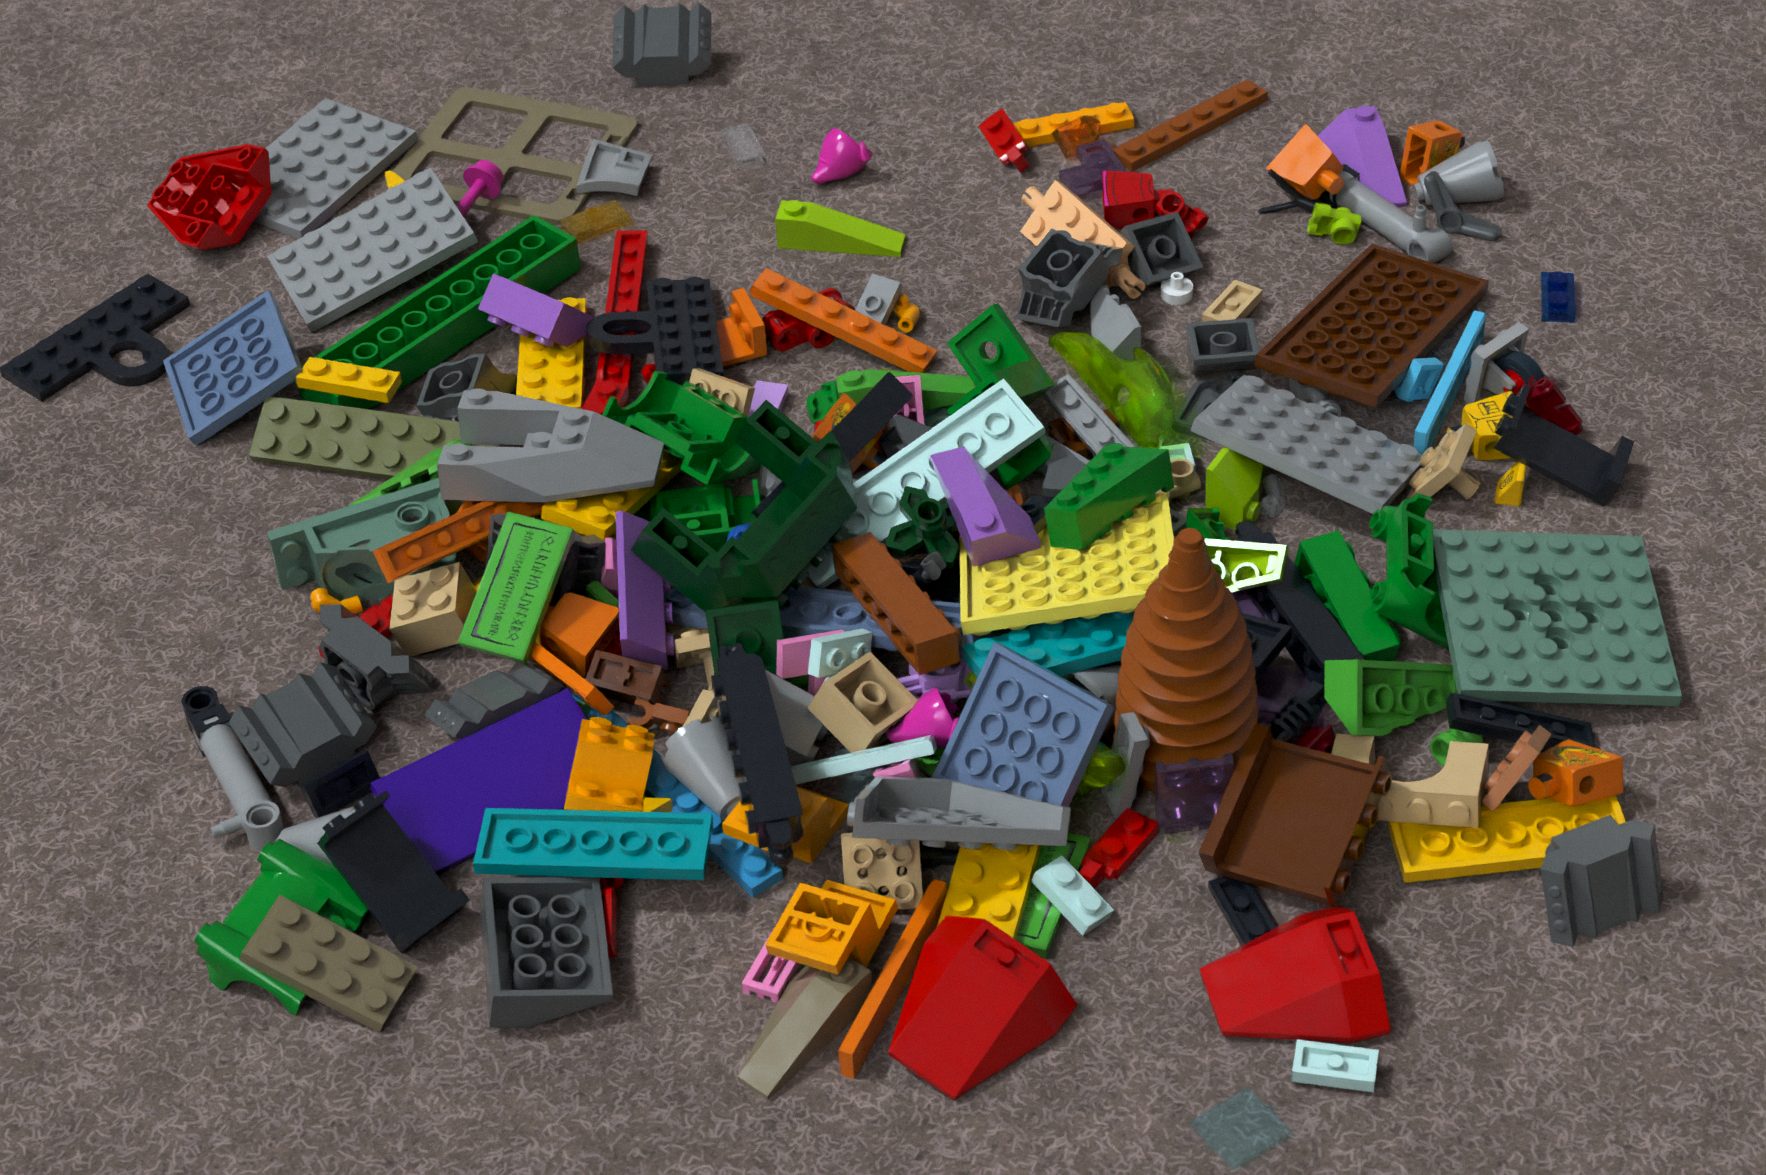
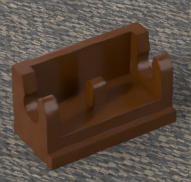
(626, 678)

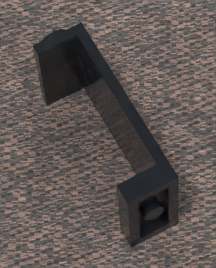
(1559, 452)
(388, 872)

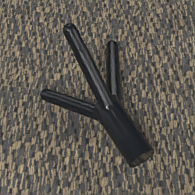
(1300, 200)

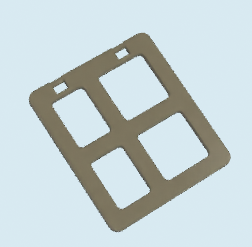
(512, 155)

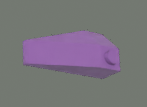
(1362, 143)
(983, 511)

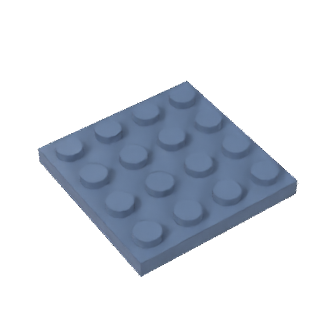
(232, 368)
(1024, 731)

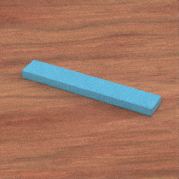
(1449, 383)

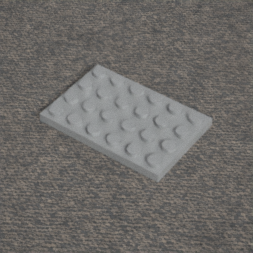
(326, 163)
(371, 249)
(1309, 443)

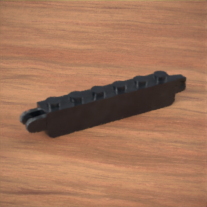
(1296, 604)
(759, 751)

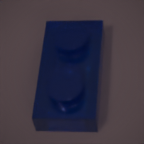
(1557, 297)

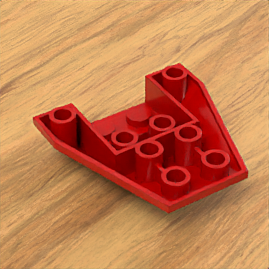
(213, 195)
(1301, 983)
(976, 1006)

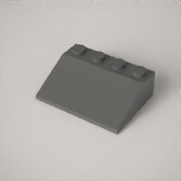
(543, 948)

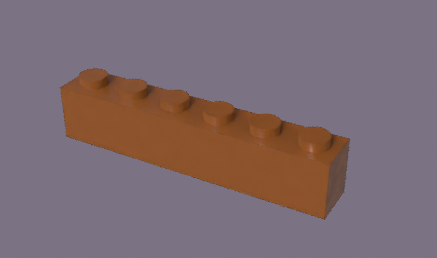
(896, 603)

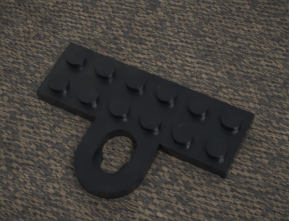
(677, 329)
(97, 337)

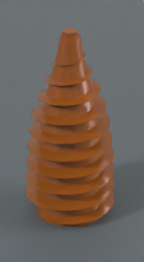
(1188, 664)

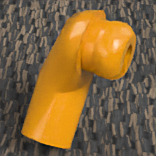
(906, 312)
(321, 597)

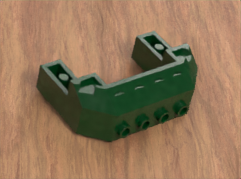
(781, 540)

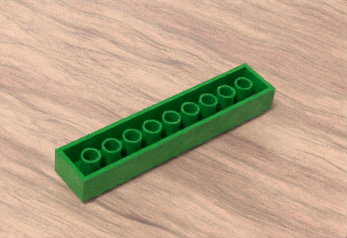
(446, 312)

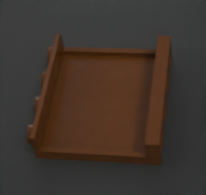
(1294, 818)

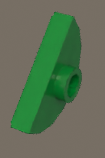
(822, 401)

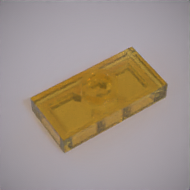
(595, 221)

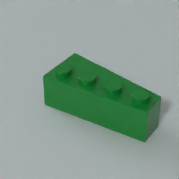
(1106, 493)
(1345, 589)

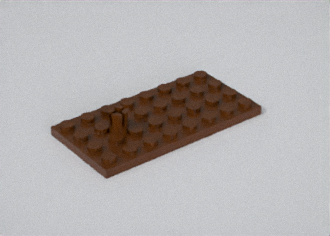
(1371, 325)

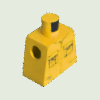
(1484, 418)

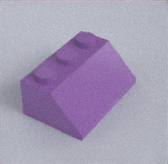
(533, 313)

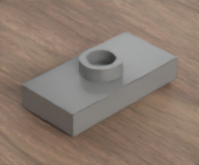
(879, 298)

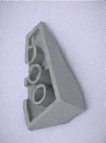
(1114, 324)

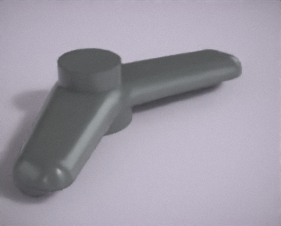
(1451, 217)

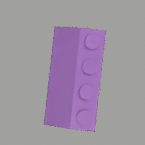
(641, 599)

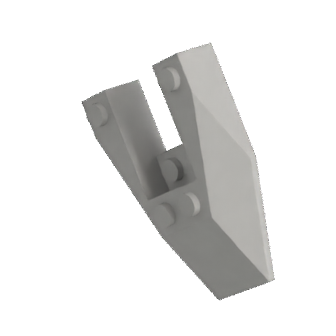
(562, 457)

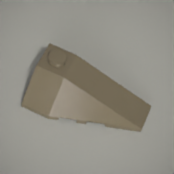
(803, 1022)

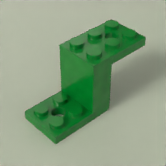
(1017, 367)

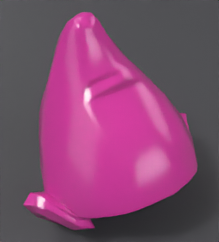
(840, 157)
(929, 716)

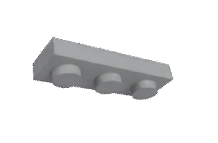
(1129, 743)

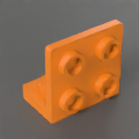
(742, 334)

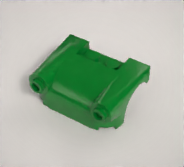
(690, 426)
(705, 510)
(1410, 587)
(296, 877)

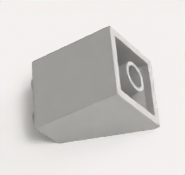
(795, 720)

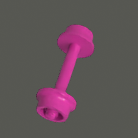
(483, 180)

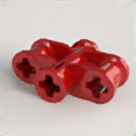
(795, 331)

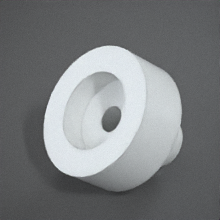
(1177, 289)

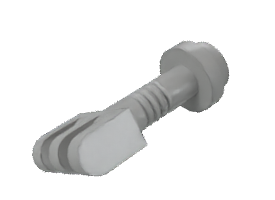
(1316, 396)

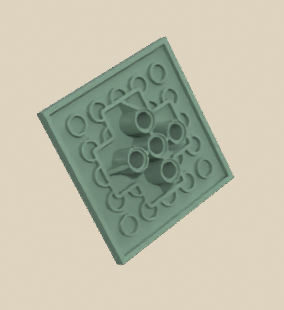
(1553, 618)

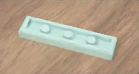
(864, 759)

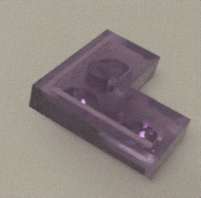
(1094, 159)

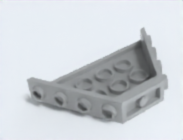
(953, 812)

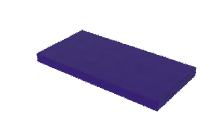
(506, 765)

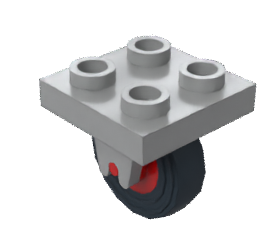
(1501, 366)

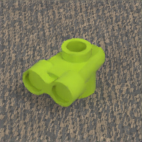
(1338, 223)

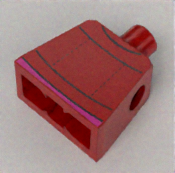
(1128, 197)

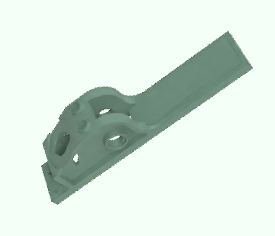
(326, 544)

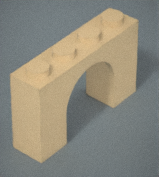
(1444, 799)

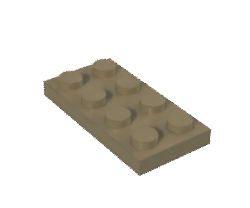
(329, 963)

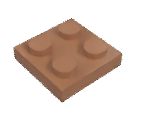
(1520, 758)

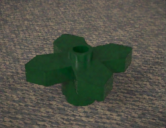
(927, 526)

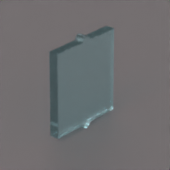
(1240, 1128)

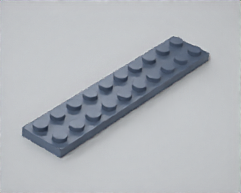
(815, 612)

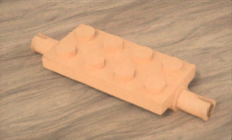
(1066, 211)

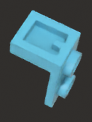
(1419, 379)

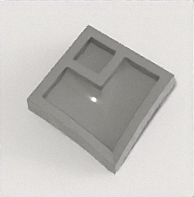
(613, 169)

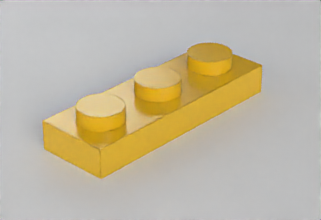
(349, 379)

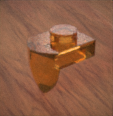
(1077, 133)

